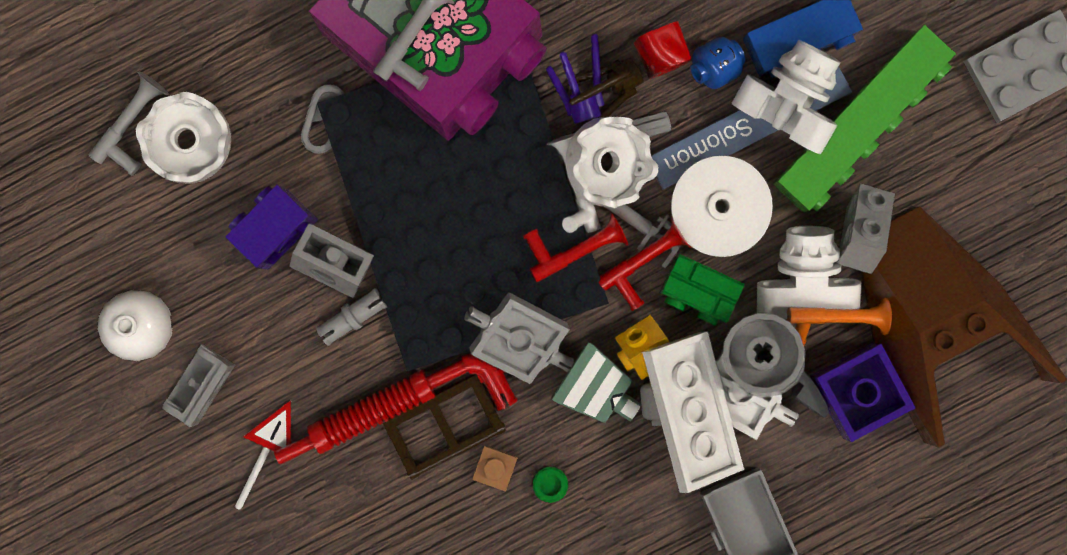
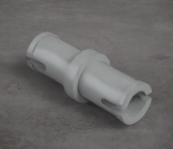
(351, 317)

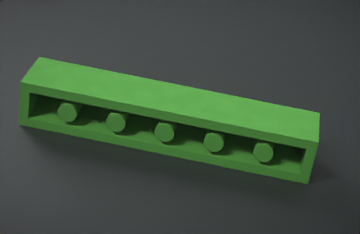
(865, 118)

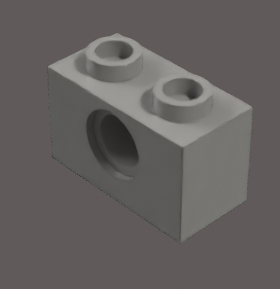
(330, 260)

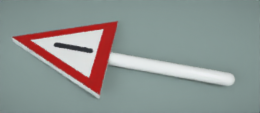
(273, 435)

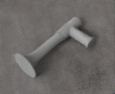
(393, 57)
(107, 144)

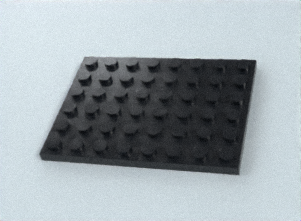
(455, 214)

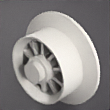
(721, 206)

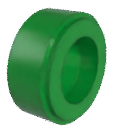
(550, 484)

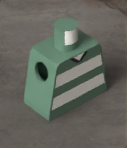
(596, 387)

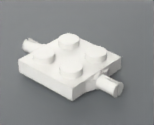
(748, 411)

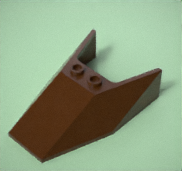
(940, 309)

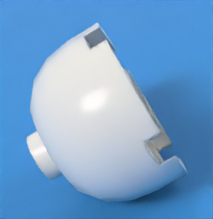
(135, 325)

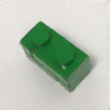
(701, 289)

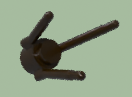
(621, 77)

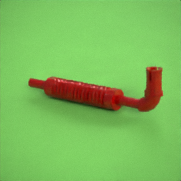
(392, 401)

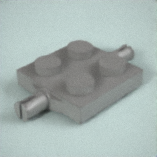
(519, 338)

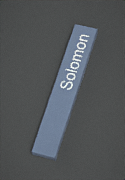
(726, 138)

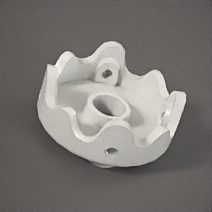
(160, 134)
(630, 166)

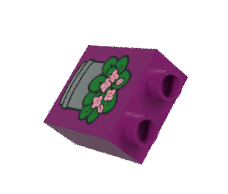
(460, 48)

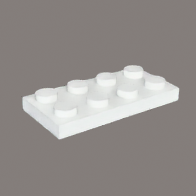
(693, 411)

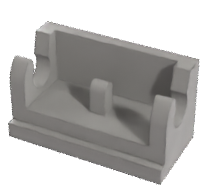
(198, 386)

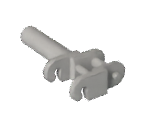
(645, 227)

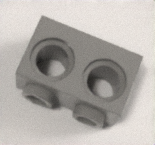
(866, 228)

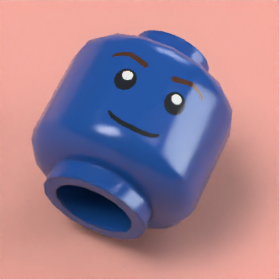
(717, 62)

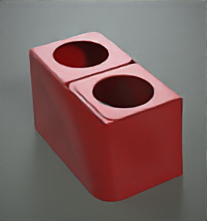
(663, 50)

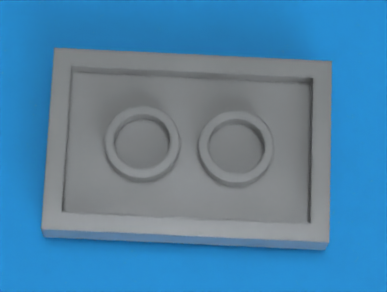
(1022, 67)

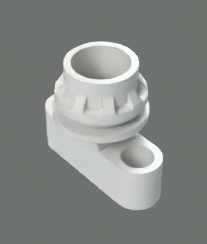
(787, 107)
(809, 259)

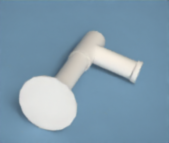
(587, 213)

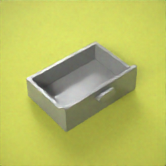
(747, 517)

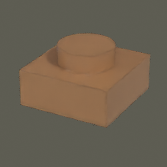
(495, 468)

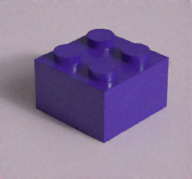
(270, 226)
(862, 391)

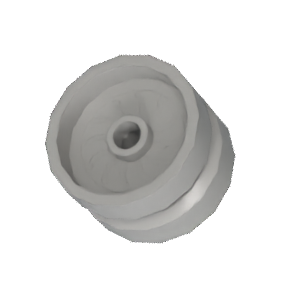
(758, 334)

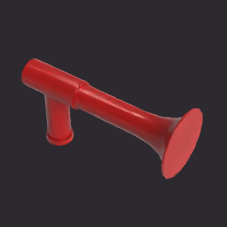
(549, 265)
(618, 274)

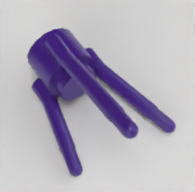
(588, 108)

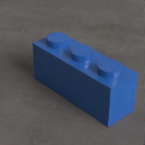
(819, 25)

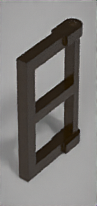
(414, 470)

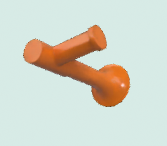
(803, 317)

